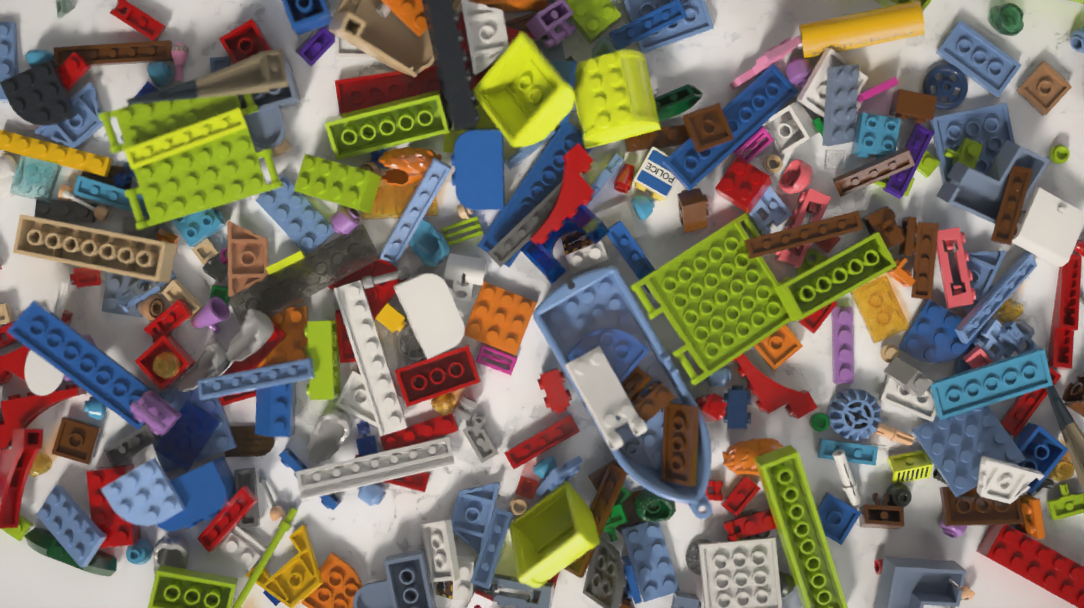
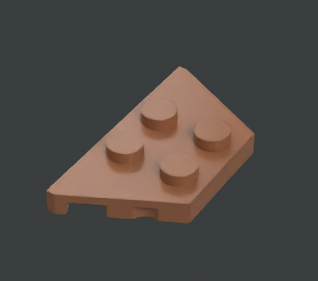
(245, 258)

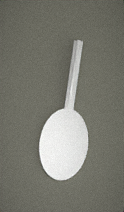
(39, 374)

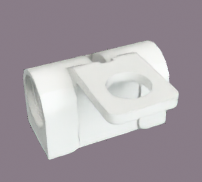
(465, 272)

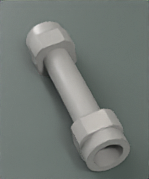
(369, 281)

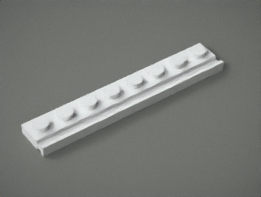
(370, 358)
(374, 468)

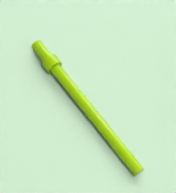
(284, 526)

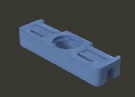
(525, 151)
(606, 174)
(134, 294)
(1015, 338)

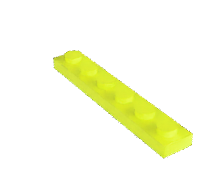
(185, 138)

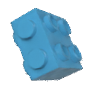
(875, 135)
(200, 225)

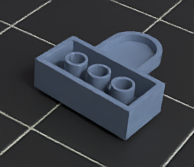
(268, 124)
(405, 584)

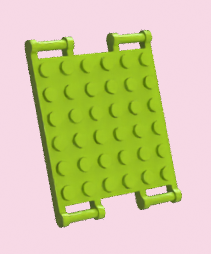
(199, 176)
(716, 299)

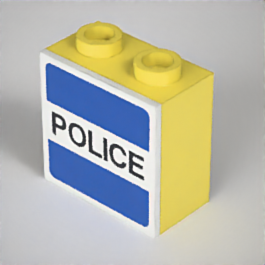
(654, 176)

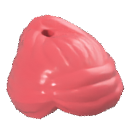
(796, 177)

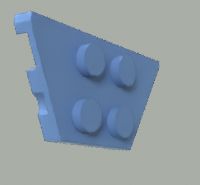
(81, 127)
(983, 268)
(559, 475)
(474, 513)

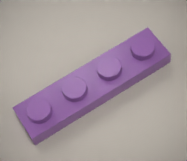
(842, 345)

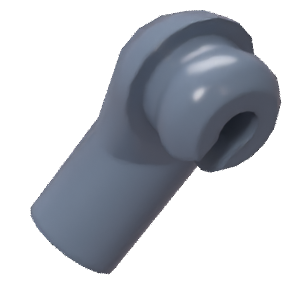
(1024, 328)

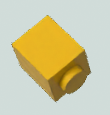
(392, 318)

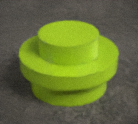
(1059, 154)

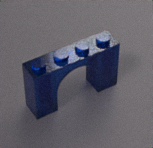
(542, 254)

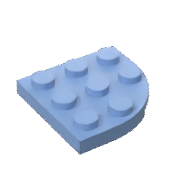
(144, 495)

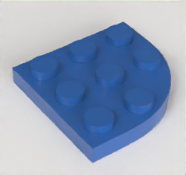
(933, 335)
(618, 346)

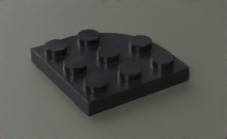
(39, 95)

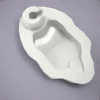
(7, 173)

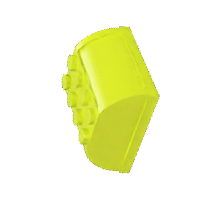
(524, 94)
(614, 98)
(552, 535)

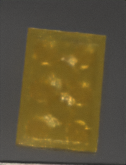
(879, 309)

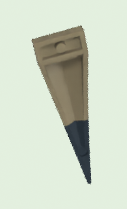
(249, 76)
(1071, 432)

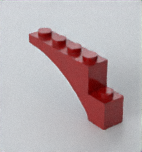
(572, 193)
(15, 361)
(771, 394)
(22, 411)
(14, 471)

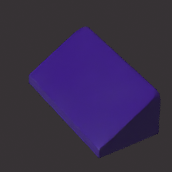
(315, 45)

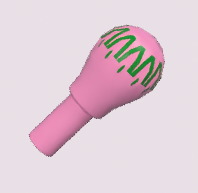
(179, 53)

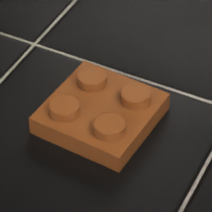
(1043, 88)

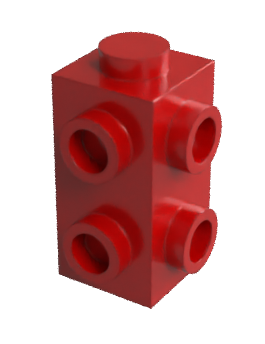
(556, 396)
(711, 407)

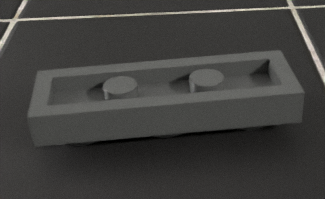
(64, 211)
(131, 445)
(247, 478)

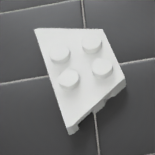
(485, 34)
(1004, 480)

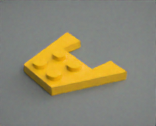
(297, 577)

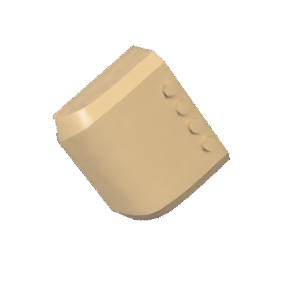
(382, 37)

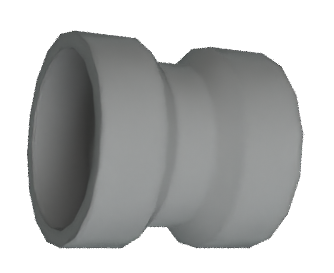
(465, 407)

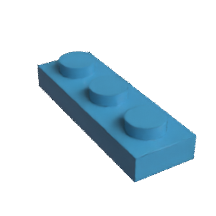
(854, 451)

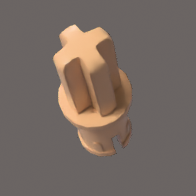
(894, 434)

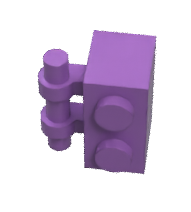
(548, 20)
(155, 413)

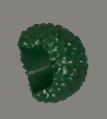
(654, 507)

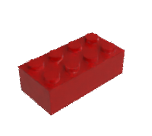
(438, 375)
(116, 529)

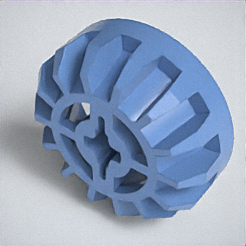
(839, 410)

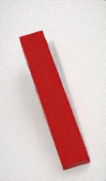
(1065, 314)

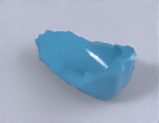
(429, 244)

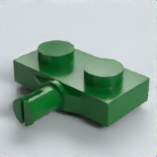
(616, 518)

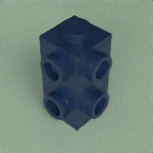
(737, 402)

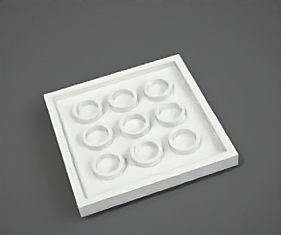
(740, 574)

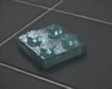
(35, 179)

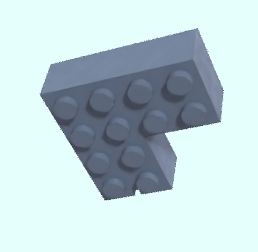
(983, 193)
(919, 583)

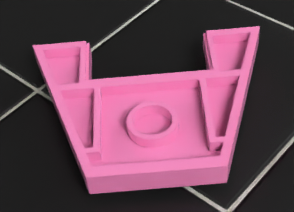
(771, 57)

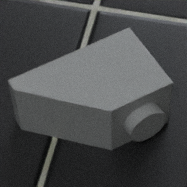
(908, 377)

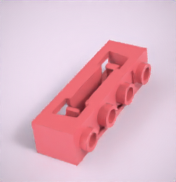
(815, 200)
(959, 299)

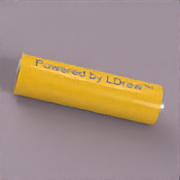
(862, 29)

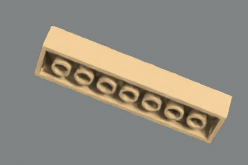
(94, 248)

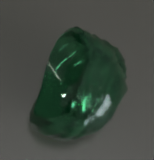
(1006, 19)

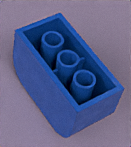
(308, 14)
(479, 169)
(202, 494)

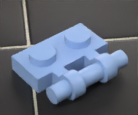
(773, 208)
(992, 338)

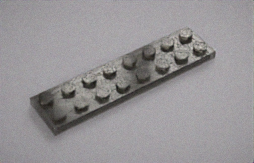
(307, 276)

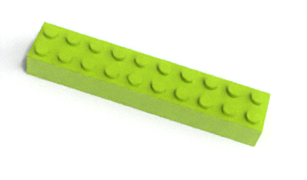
(800, 528)

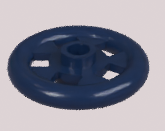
(961, 83)

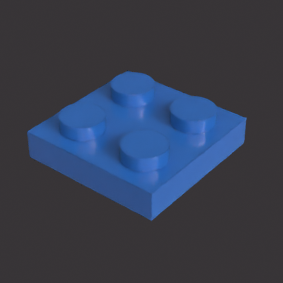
(836, 517)
(631, 586)

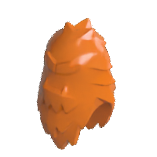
(409, 164)
(741, 455)

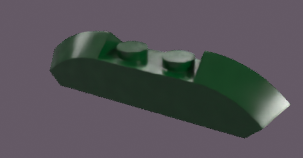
(677, 101)
(47, 545)

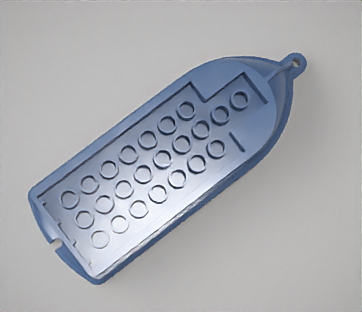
(605, 301)

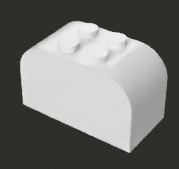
(431, 313)

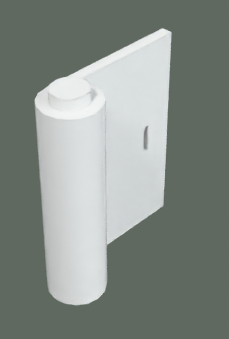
(1048, 231)

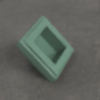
(63, 7)

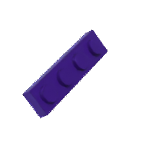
(917, 145)

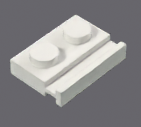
(243, 547)

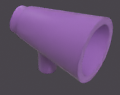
(213, 312)

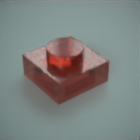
(827, 244)
(527, 487)

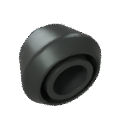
(899, 495)
(786, 583)

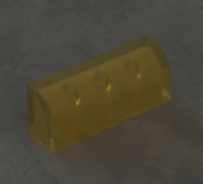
(392, 200)

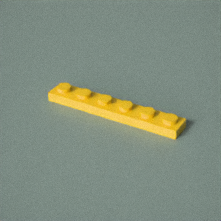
(55, 153)

